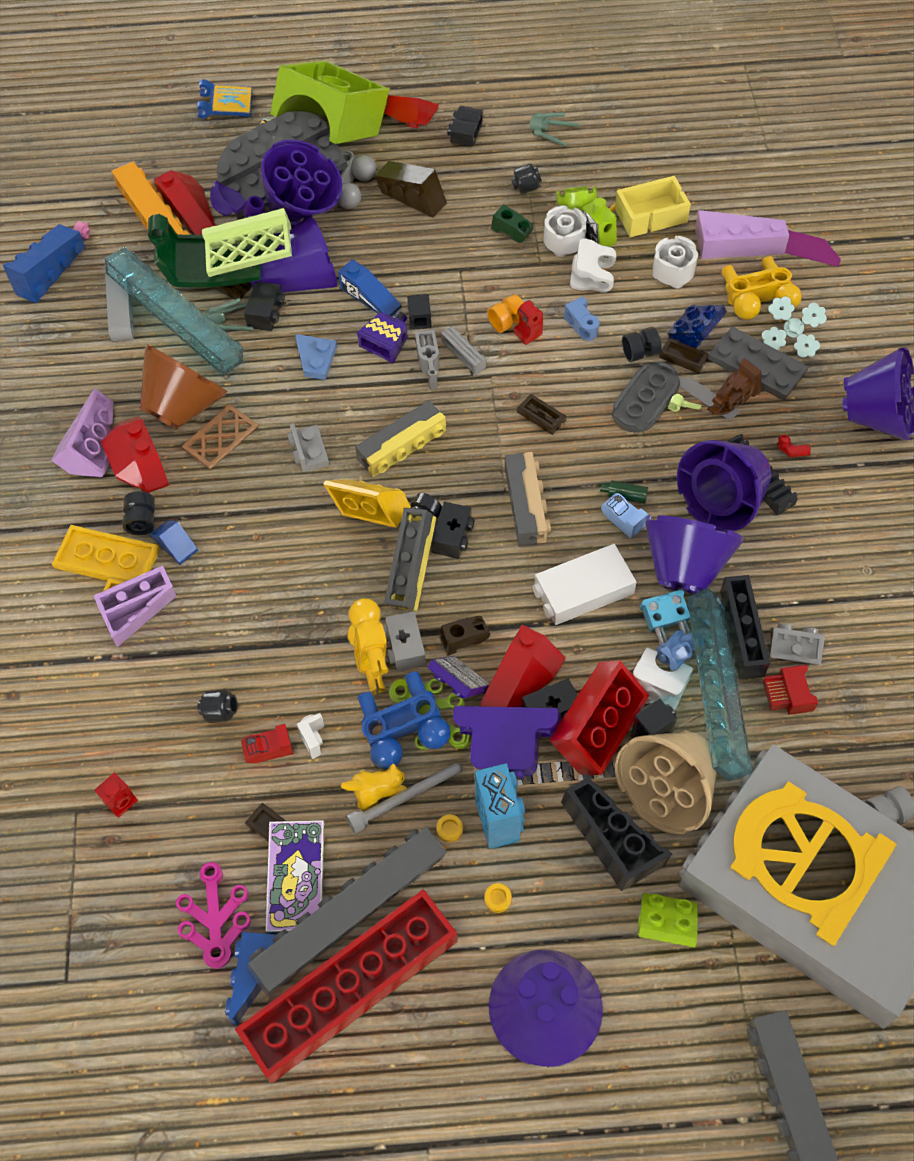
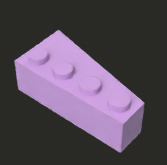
(739, 235)

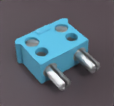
(665, 610)

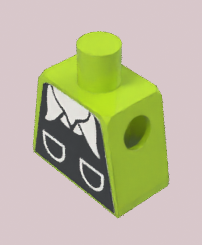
(600, 223)

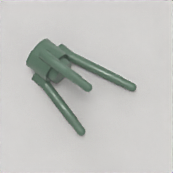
(540, 122)
(218, 313)

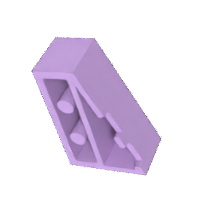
(134, 603)

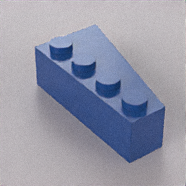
(44, 262)

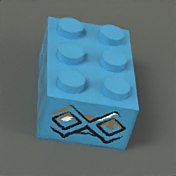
(498, 805)

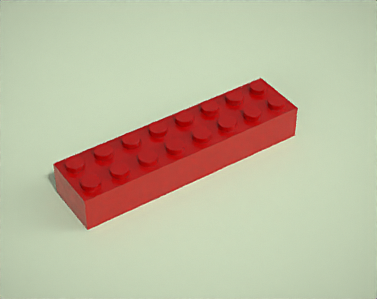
(346, 986)

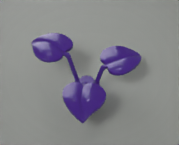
(227, 200)

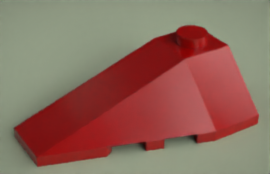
(410, 110)
(186, 200)
(524, 669)

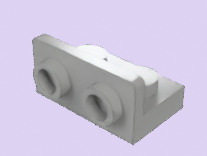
(309, 447)
(796, 645)

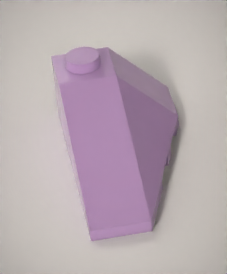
(81, 446)

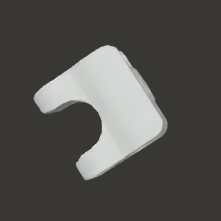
(588, 265)
(660, 683)

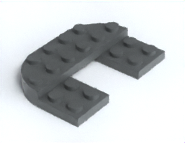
(242, 157)

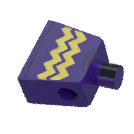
(384, 335)

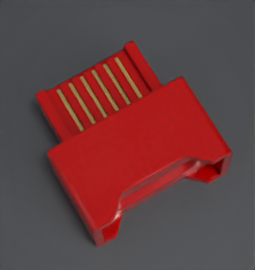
(790, 691)

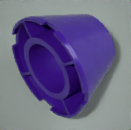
(710, 490)

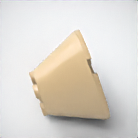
(668, 779)

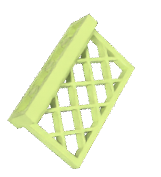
(243, 232)

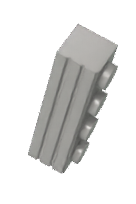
(463, 350)

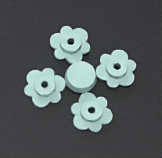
(794, 327)

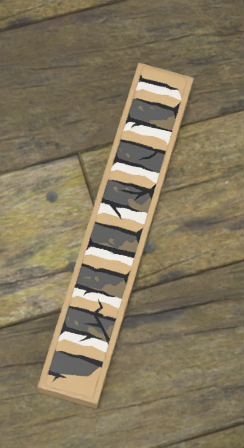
(562, 774)

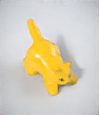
(372, 787)

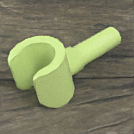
(678, 401)

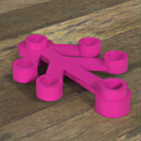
(214, 918)

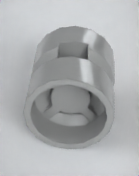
(894, 804)

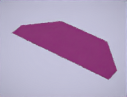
(811, 248)

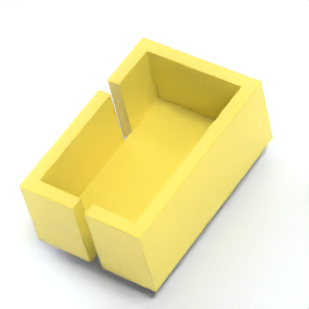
(652, 206)

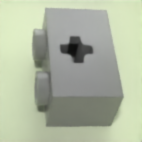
(407, 654)

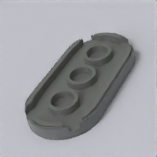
(645, 397)

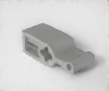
(428, 355)

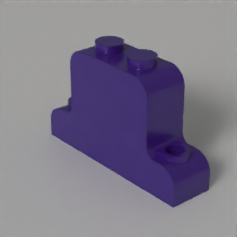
(506, 735)

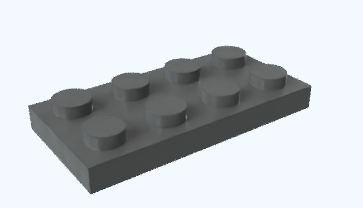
(778, 370)

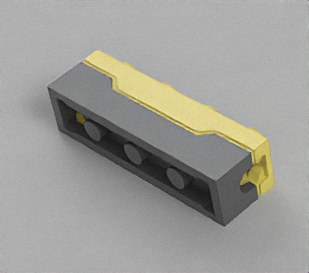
(401, 438)
(410, 559)

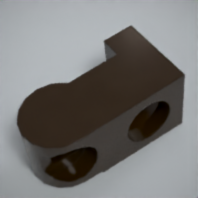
(463, 633)

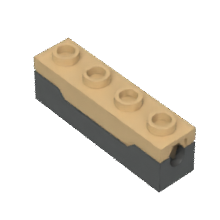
(526, 499)

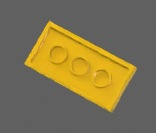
(104, 555)

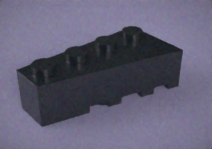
(617, 841)

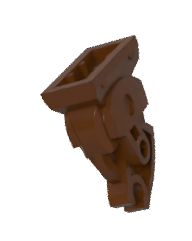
(737, 389)

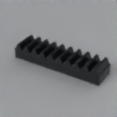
(777, 496)

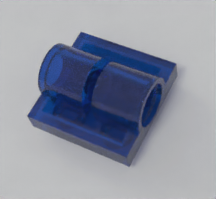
(696, 323)

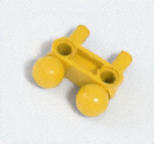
(751, 289)
(369, 642)

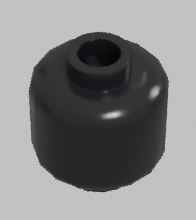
(526, 178)
(217, 705)

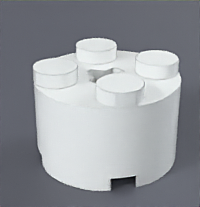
(564, 230)
(675, 261)

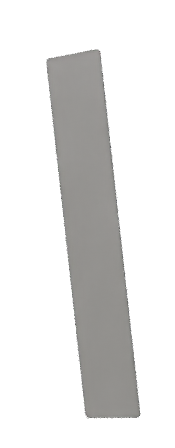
(703, 394)

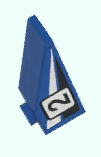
(367, 289)

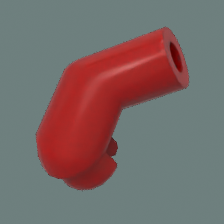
(792, 450)

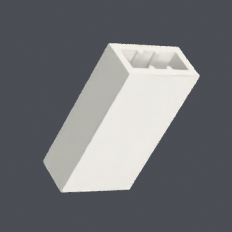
(584, 584)

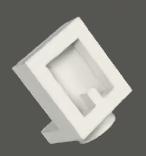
(308, 732)

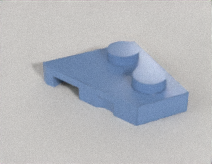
(315, 355)

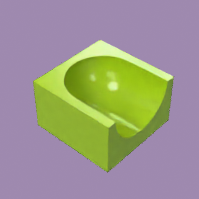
(321, 88)

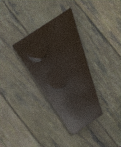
(413, 186)

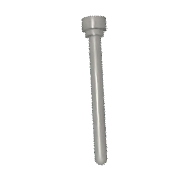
(360, 819)

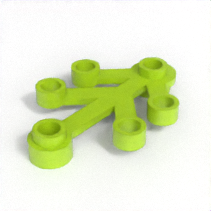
(444, 703)

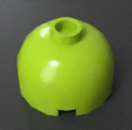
(576, 197)

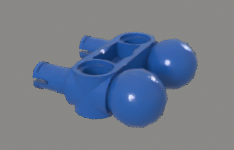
(400, 721)

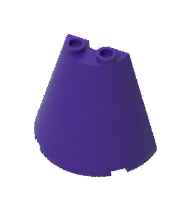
(307, 267)

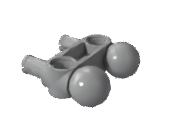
(358, 167)

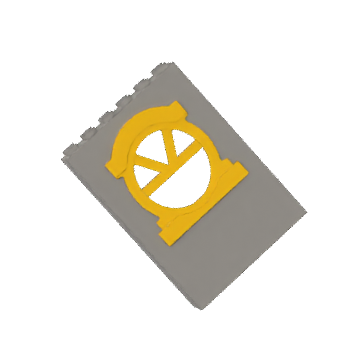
(847, 944)

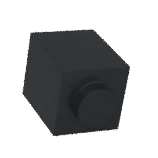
(419, 311)

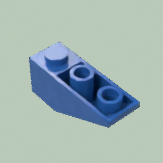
(244, 985)

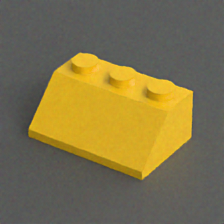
(368, 501)

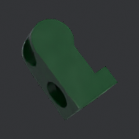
(511, 223)

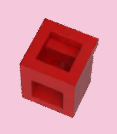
(116, 795)

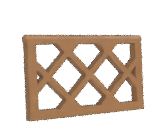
(217, 421)

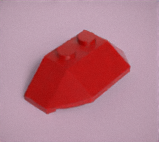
(134, 456)

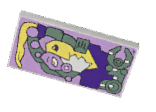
(293, 872)

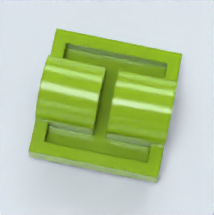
(668, 919)

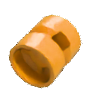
(504, 314)

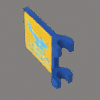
(224, 100)

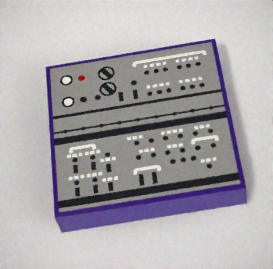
(459, 676)

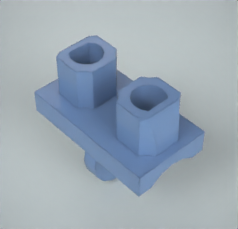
(676, 649)

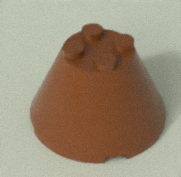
(174, 390)

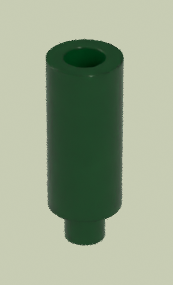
(629, 491)

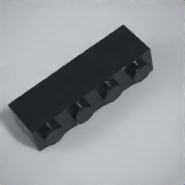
(744, 627)

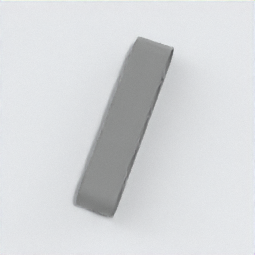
(119, 311)

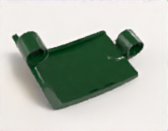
(184, 258)

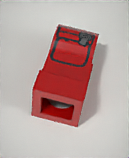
(530, 322)
(267, 745)

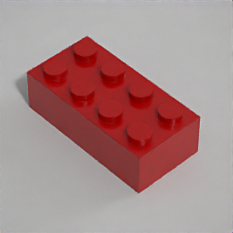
(599, 718)

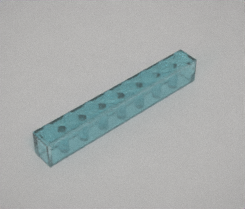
(174, 310)
(719, 686)

